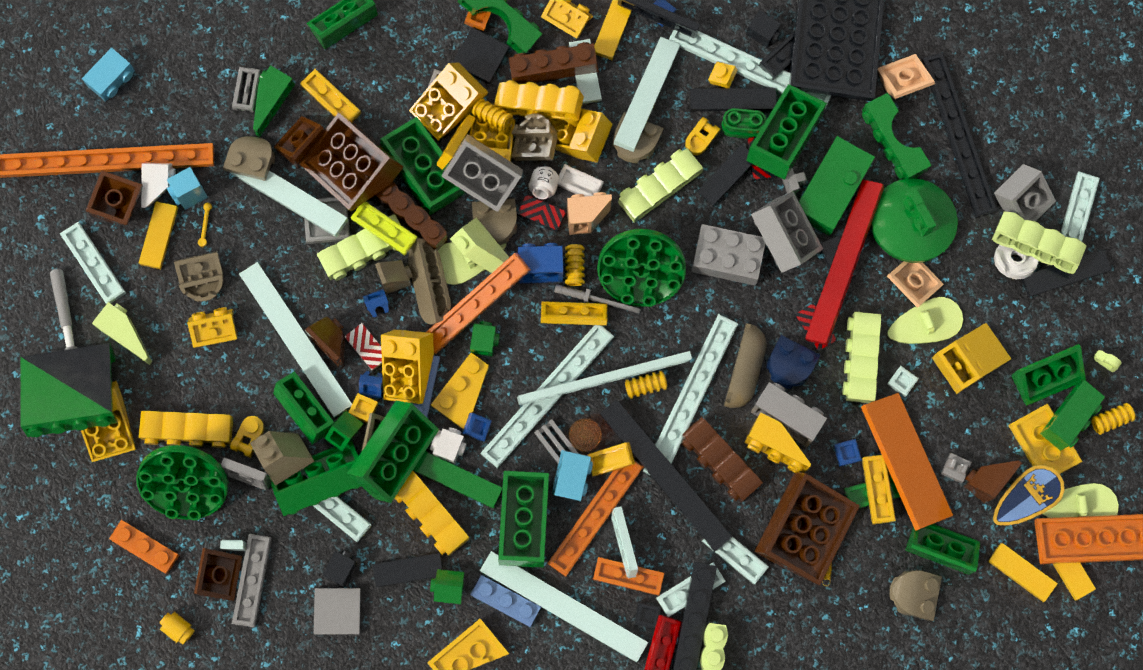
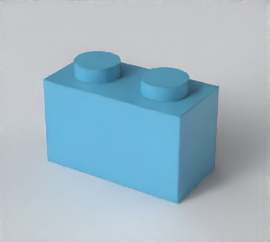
(108, 74)
(186, 189)
(572, 475)

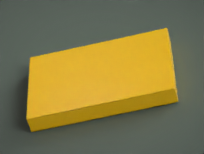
(1036, 447)

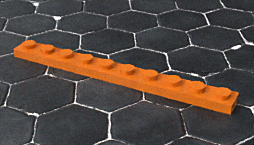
(104, 159)

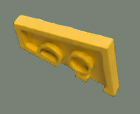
(462, 391)
(469, 650)

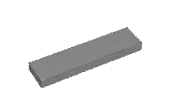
(251, 580)

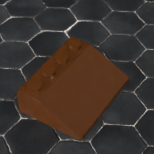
(350, 163)
(807, 528)

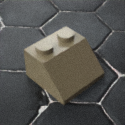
(281, 454)

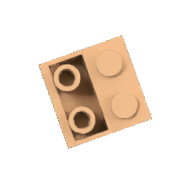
(587, 212)

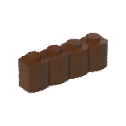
(414, 216)
(721, 459)

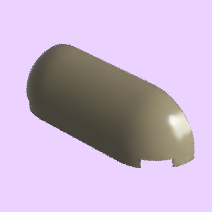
(429, 282)
(746, 367)

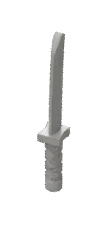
(586, 296)

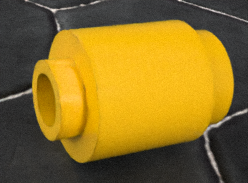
(176, 628)

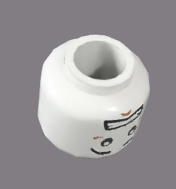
(543, 182)

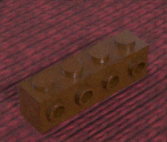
(554, 64)

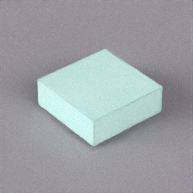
(902, 381)
(233, 545)

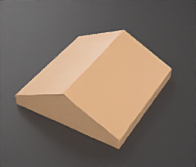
(904, 76)
(915, 281)

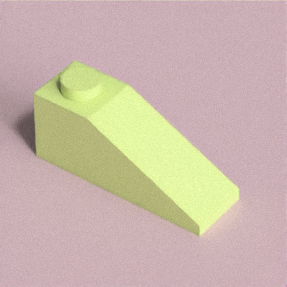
(479, 246)
(119, 327)

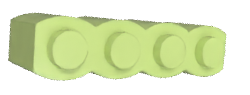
(660, 185)
(1043, 244)
(353, 253)
(863, 357)
(714, 640)

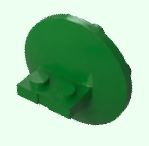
(914, 221)
(641, 267)
(182, 482)

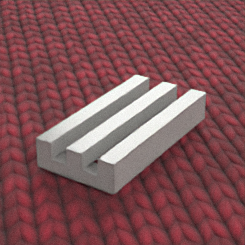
(244, 106)
(545, 428)

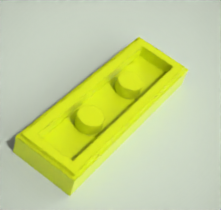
(384, 228)

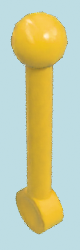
(202, 241)

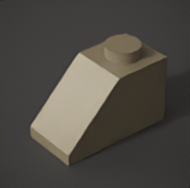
(394, 275)

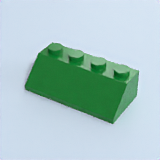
(325, 479)

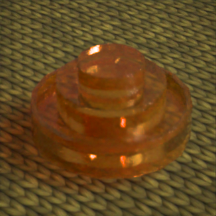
(585, 435)

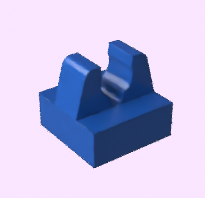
(375, 300)
(370, 385)

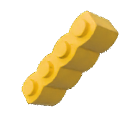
(543, 100)
(185, 427)
(432, 515)

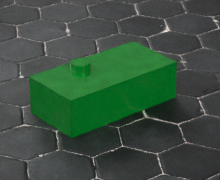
(786, 131)
(419, 155)
(834, 184)
(393, 451)
(523, 519)

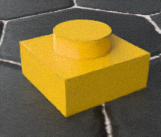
(722, 75)
(363, 407)

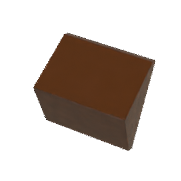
(299, 140)
(218, 574)

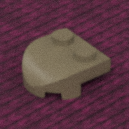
(534, 139)
(645, 145)
(250, 157)
(499, 224)
(200, 276)
(916, 593)

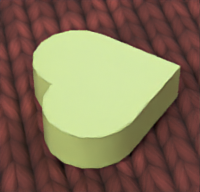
(1107, 360)

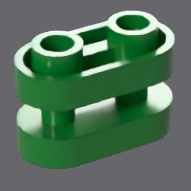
(742, 123)

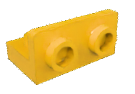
(567, 16)
(212, 327)

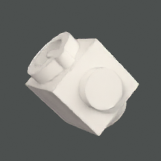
(448, 445)

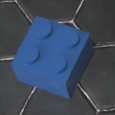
(544, 262)

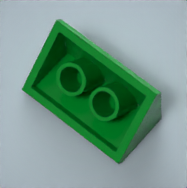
(341, 20)
(1050, 375)
(945, 548)

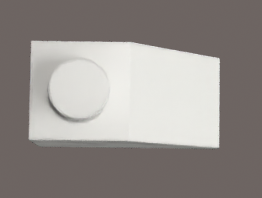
(154, 181)

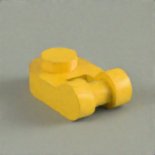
(696, 141)
(252, 428)

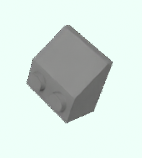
(1025, 194)

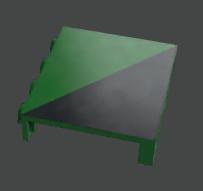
(67, 390)

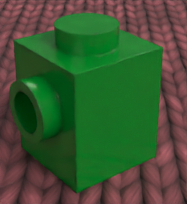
(484, 339)
(347, 427)
(448, 586)

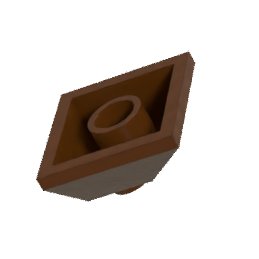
(113, 198)
(329, 338)
(990, 479)

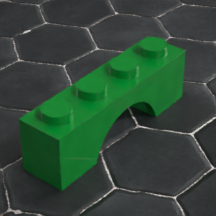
(521, 33)
(908, 161)

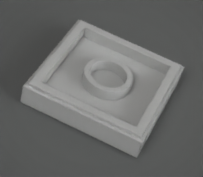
(317, 235)
(246, 474)
(337, 611)

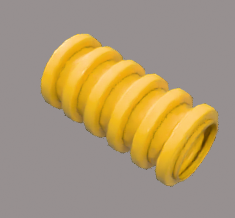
(492, 114)
(574, 265)
(646, 384)
(1113, 418)

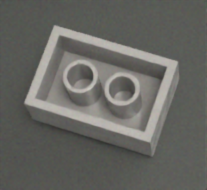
(482, 173)
(787, 231)
(728, 254)
(797, 418)

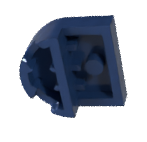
(791, 363)

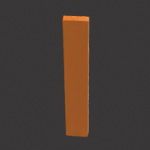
(478, 301)
(593, 518)

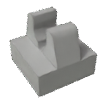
(793, 181)
(956, 468)

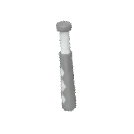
(62, 304)

